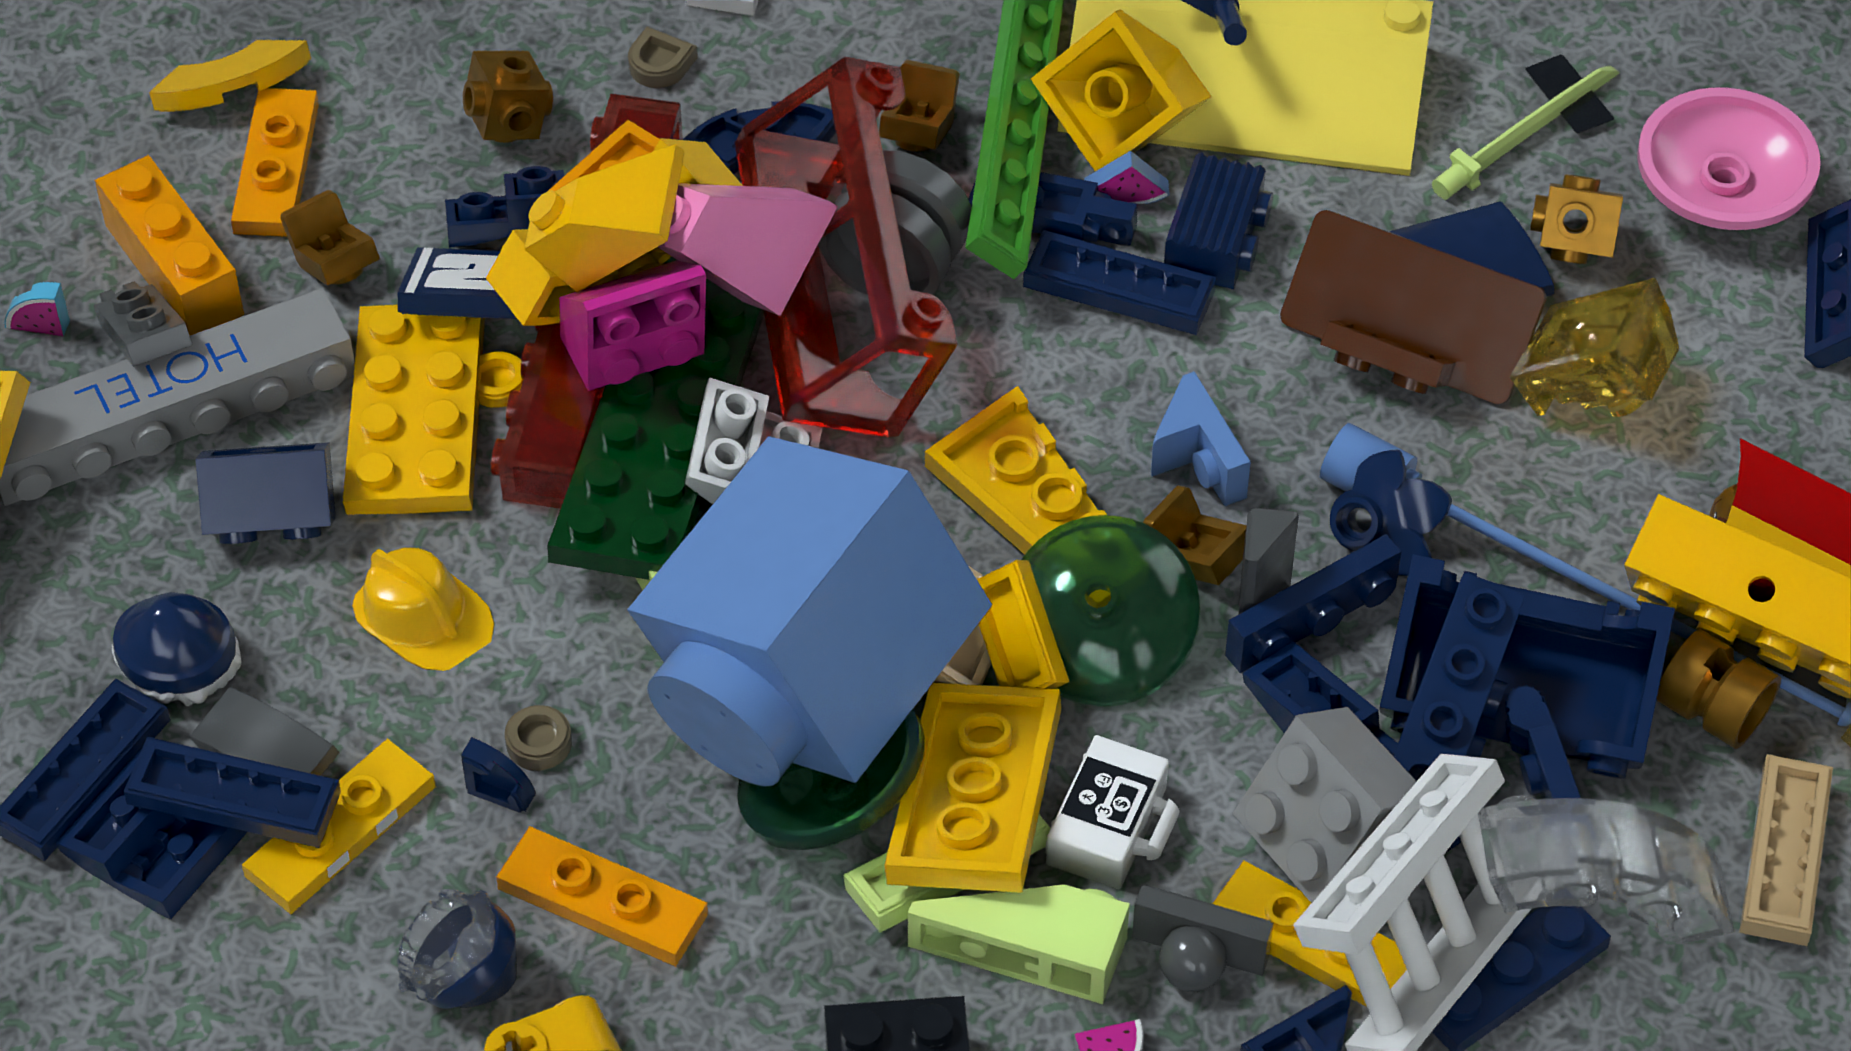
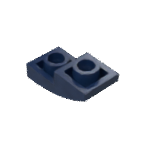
(485, 218)

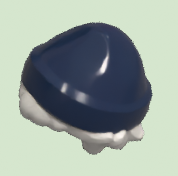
(176, 648)

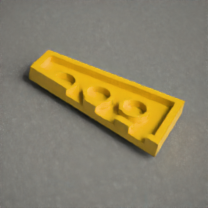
(1013, 475)

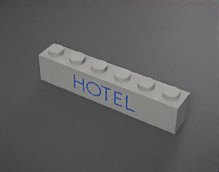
(142, 409)

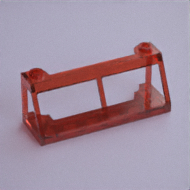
(802, 340)

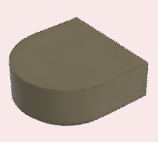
(660, 59)

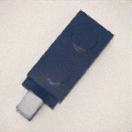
(1081, 211)

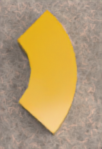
(203, 83)

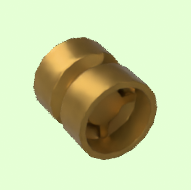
(1724, 692)

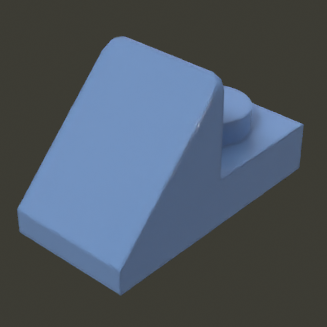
(1199, 435)

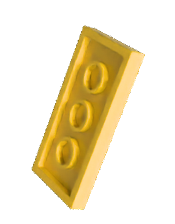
(413, 413)
(977, 788)

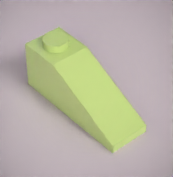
(1040, 936)

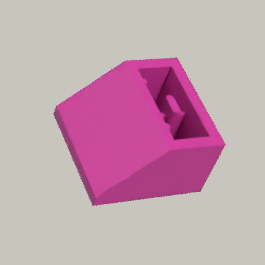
(635, 323)

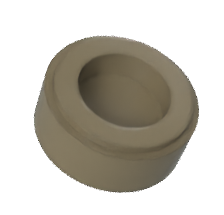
(538, 737)

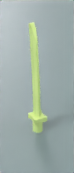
(1466, 169)

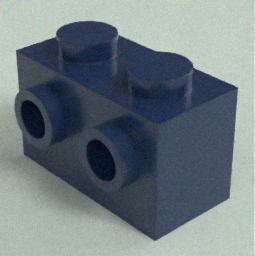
(265, 491)

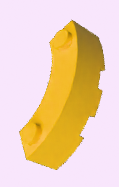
(534, 290)

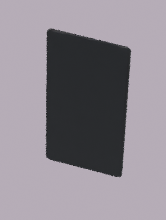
(1556, 76)

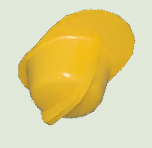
(422, 609)

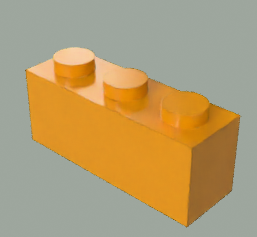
(169, 245)

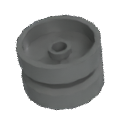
(930, 221)

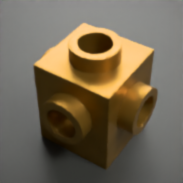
(506, 95)
(1598, 232)

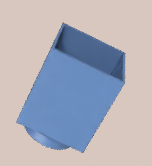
(805, 614)

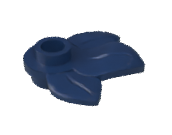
(1396, 505)

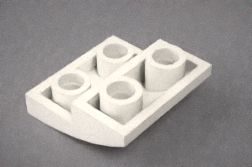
(729, 433)

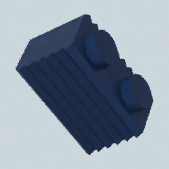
(1218, 219)

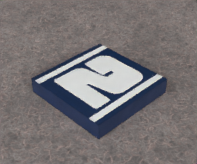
(451, 285)

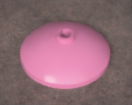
(1728, 158)

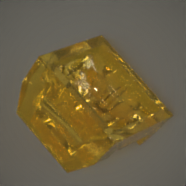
(1600, 351)

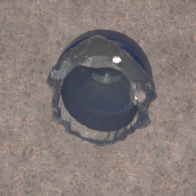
(458, 951)

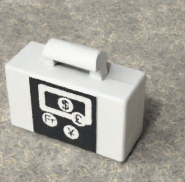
(1110, 812)

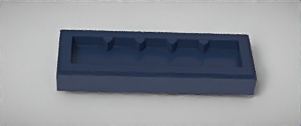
(1119, 282)
(79, 767)
(232, 792)

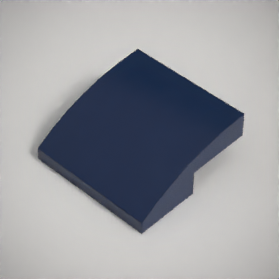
(1488, 238)
(145, 851)

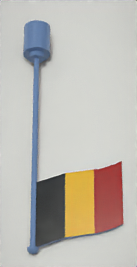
(1770, 503)

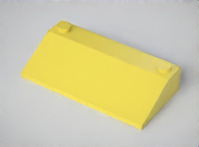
(1304, 86)

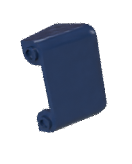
(1584, 658)

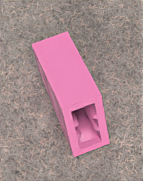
(748, 238)

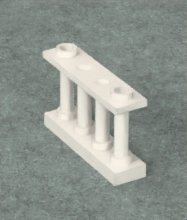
(1376, 891)

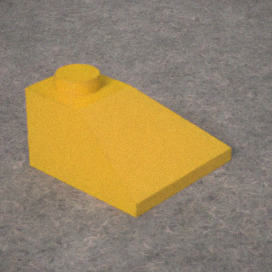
(1119, 88)
(605, 217)

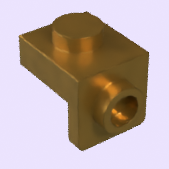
(926, 108)
(326, 241)
(1208, 543)

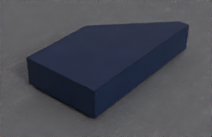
(1311, 1029)

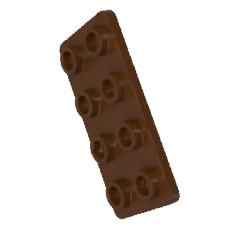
(1411, 309)

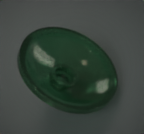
(1144, 629)
(822, 810)

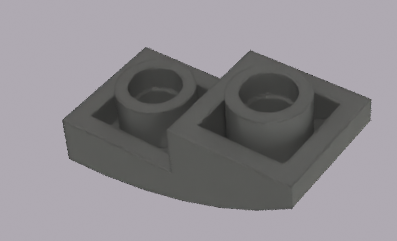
(260, 733)

